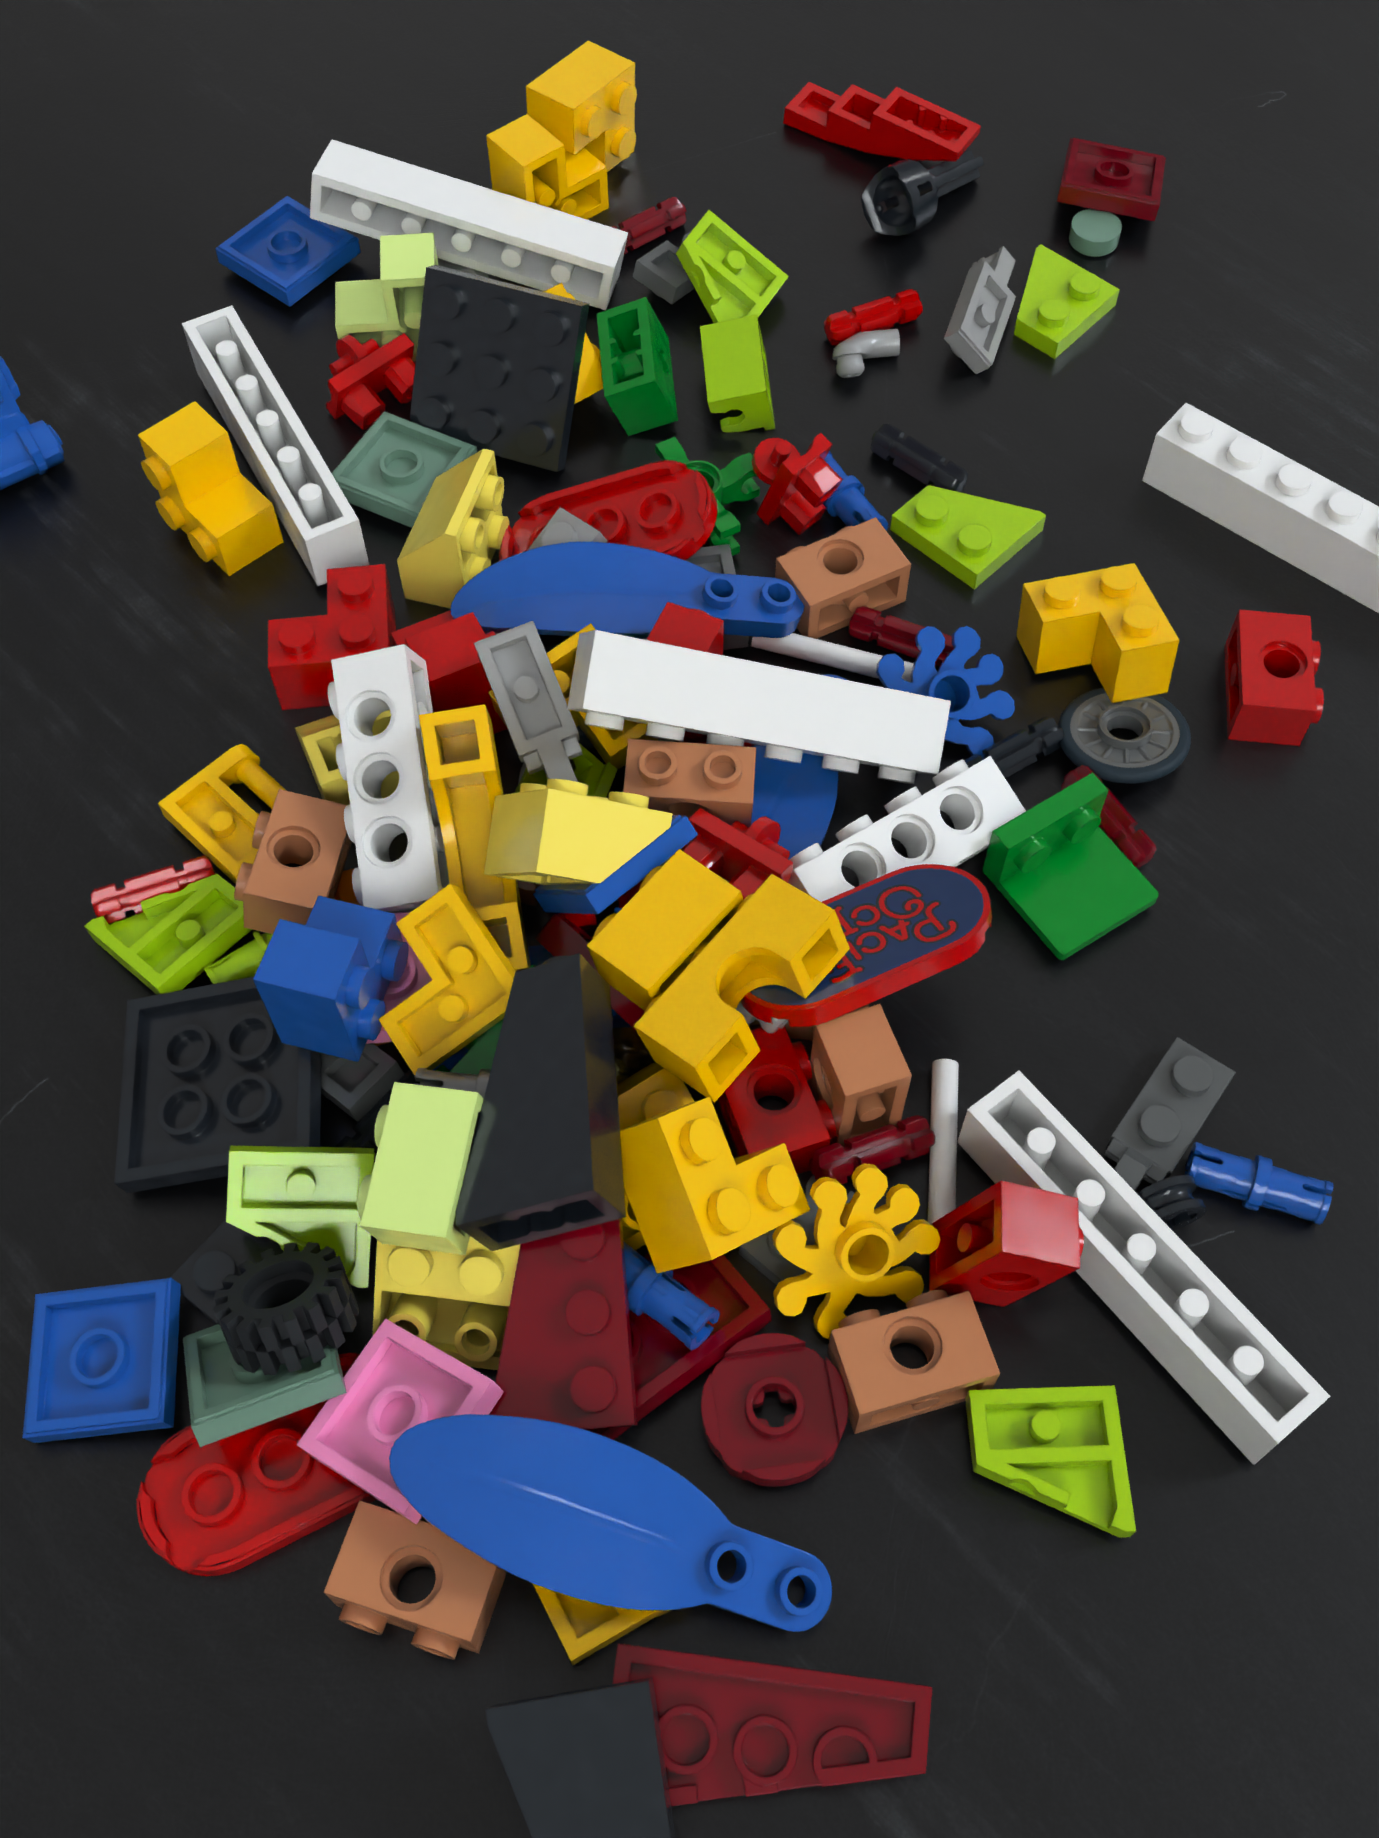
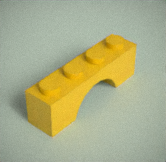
(464, 786)

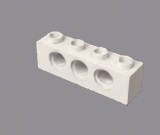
(362, 690)
(974, 799)

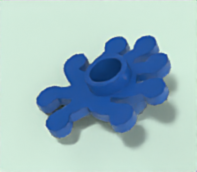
(953, 683)

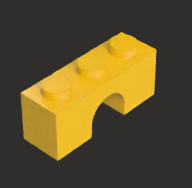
(771, 940)

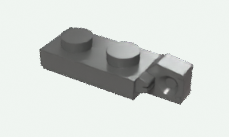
(1167, 1114)

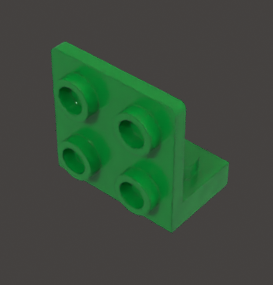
(1066, 870)

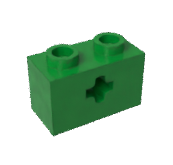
(636, 366)

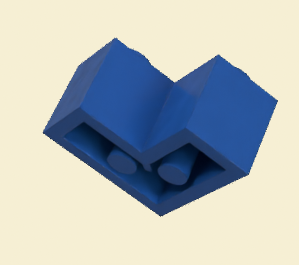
(331, 976)

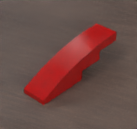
(891, 127)

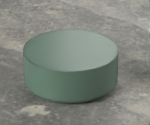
(1095, 232)

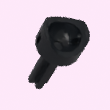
(913, 192)

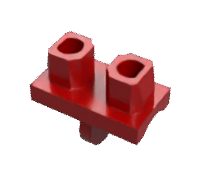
(366, 371)
(796, 481)
(739, 852)

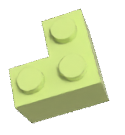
(390, 304)
(420, 1168)

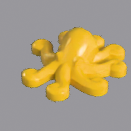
(853, 1247)

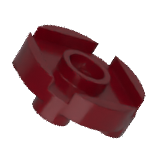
(748, 1444)

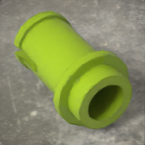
(241, 962)

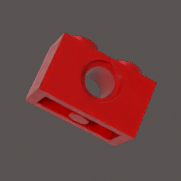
(1271, 678)
(783, 1072)
(1006, 1244)

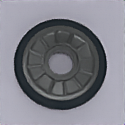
(1156, 752)

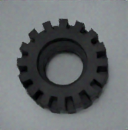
(286, 1308)

